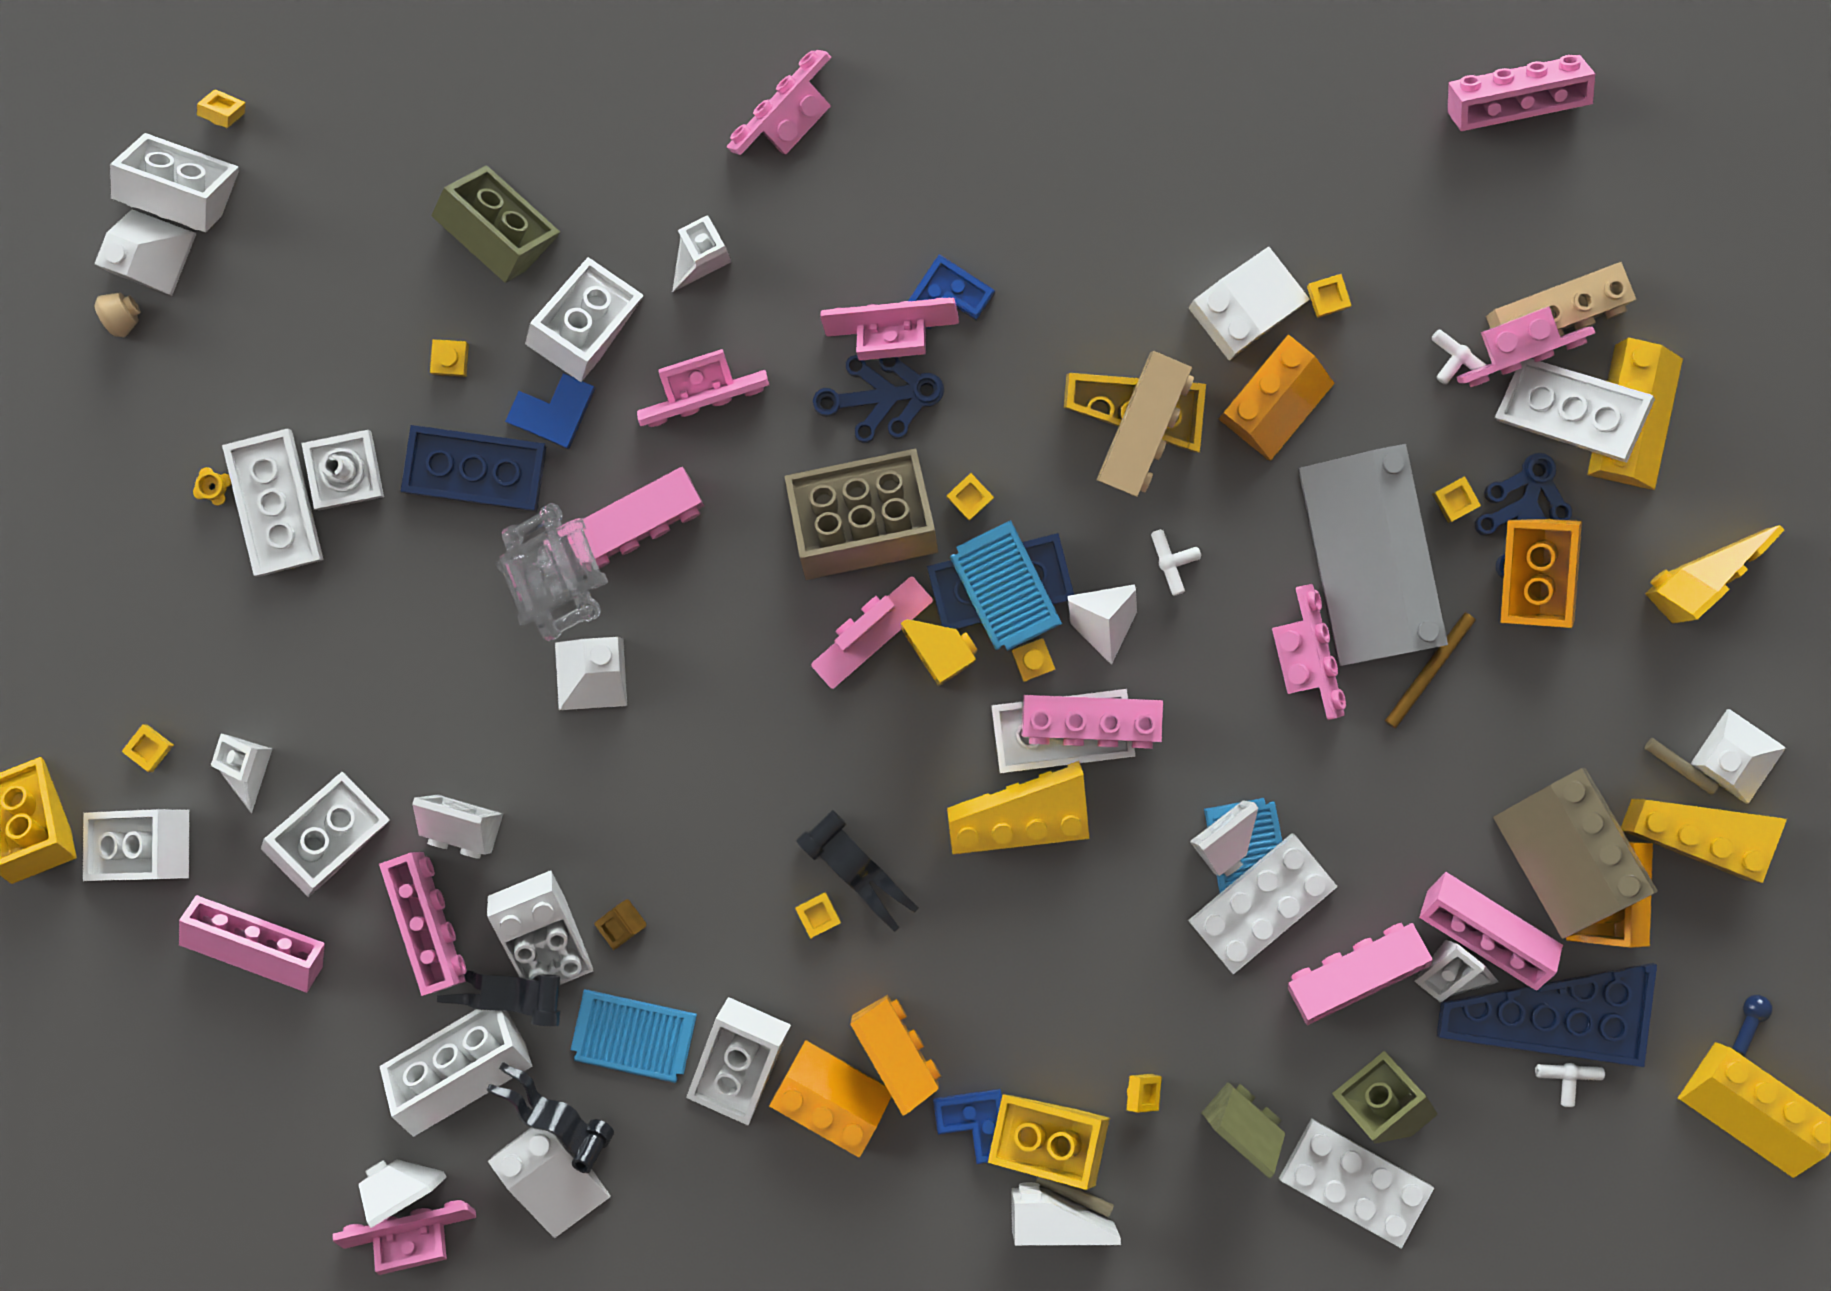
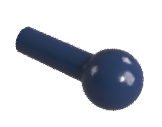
(1757, 1010)

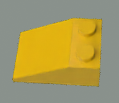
(31, 823)
(1049, 1141)

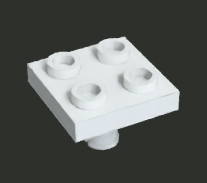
(342, 470)

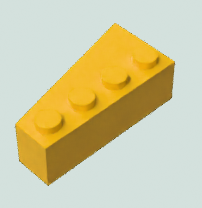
(1108, 397)
(1023, 814)
(1719, 838)

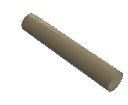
(1681, 766)
(1077, 1195)

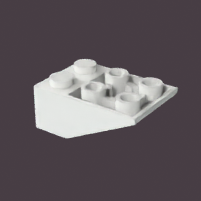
(538, 929)

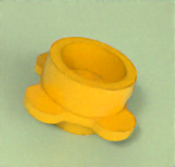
(203, 482)

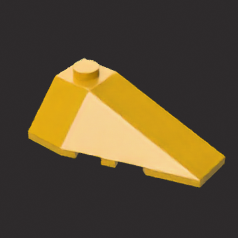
(1696, 586)

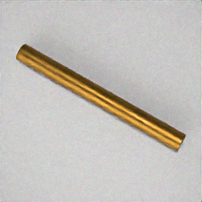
(1430, 670)

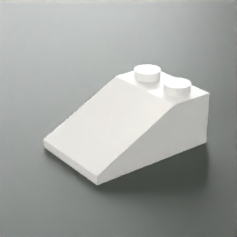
(1248, 303)
(582, 319)
(457, 824)
(324, 834)
(136, 845)
(737, 1060)
(544, 1181)
(1051, 1219)

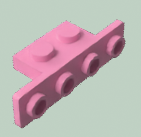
(789, 111)
(892, 327)
(1520, 340)
(698, 384)
(871, 631)
(1306, 654)
(409, 1239)

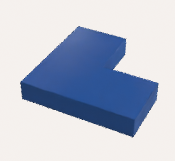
(950, 281)
(556, 420)
(970, 1112)

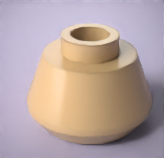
(117, 313)

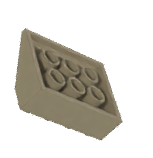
(861, 514)
(1574, 853)

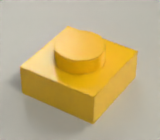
(220, 108)
(1329, 295)
(449, 358)
(970, 497)
(1456, 499)
(1033, 659)
(147, 748)
(818, 914)
(1143, 1093)

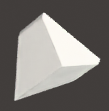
(698, 252)
(1104, 617)
(242, 766)
(1453, 972)

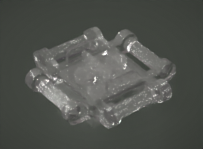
(550, 571)

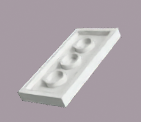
(1575, 409)
(272, 502)
(1017, 754)
(1262, 903)
(1356, 1183)

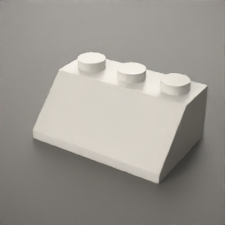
(172, 182)

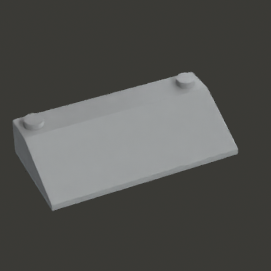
(1372, 555)

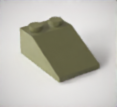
(1246, 1127)

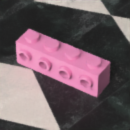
(1520, 92)
(641, 515)
(1092, 719)
(423, 923)
(1491, 931)
(251, 943)
(1359, 973)

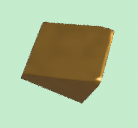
(620, 924)

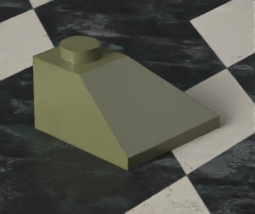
(1385, 1101)

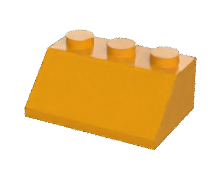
(1278, 398)
(1541, 572)
(1628, 926)
(896, 1053)
(831, 1098)

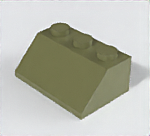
(494, 223)

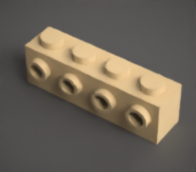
(1575, 301)
(1144, 424)

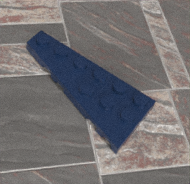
(1578, 1017)

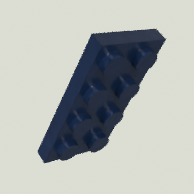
(473, 468)
(955, 605)

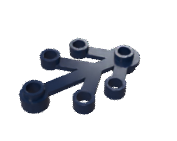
(884, 396)
(1526, 507)

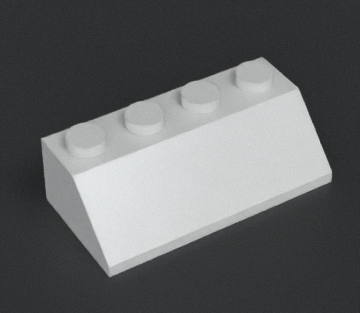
(452, 1068)

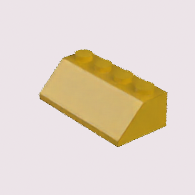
(1650, 370)
(940, 648)
(1758, 1111)

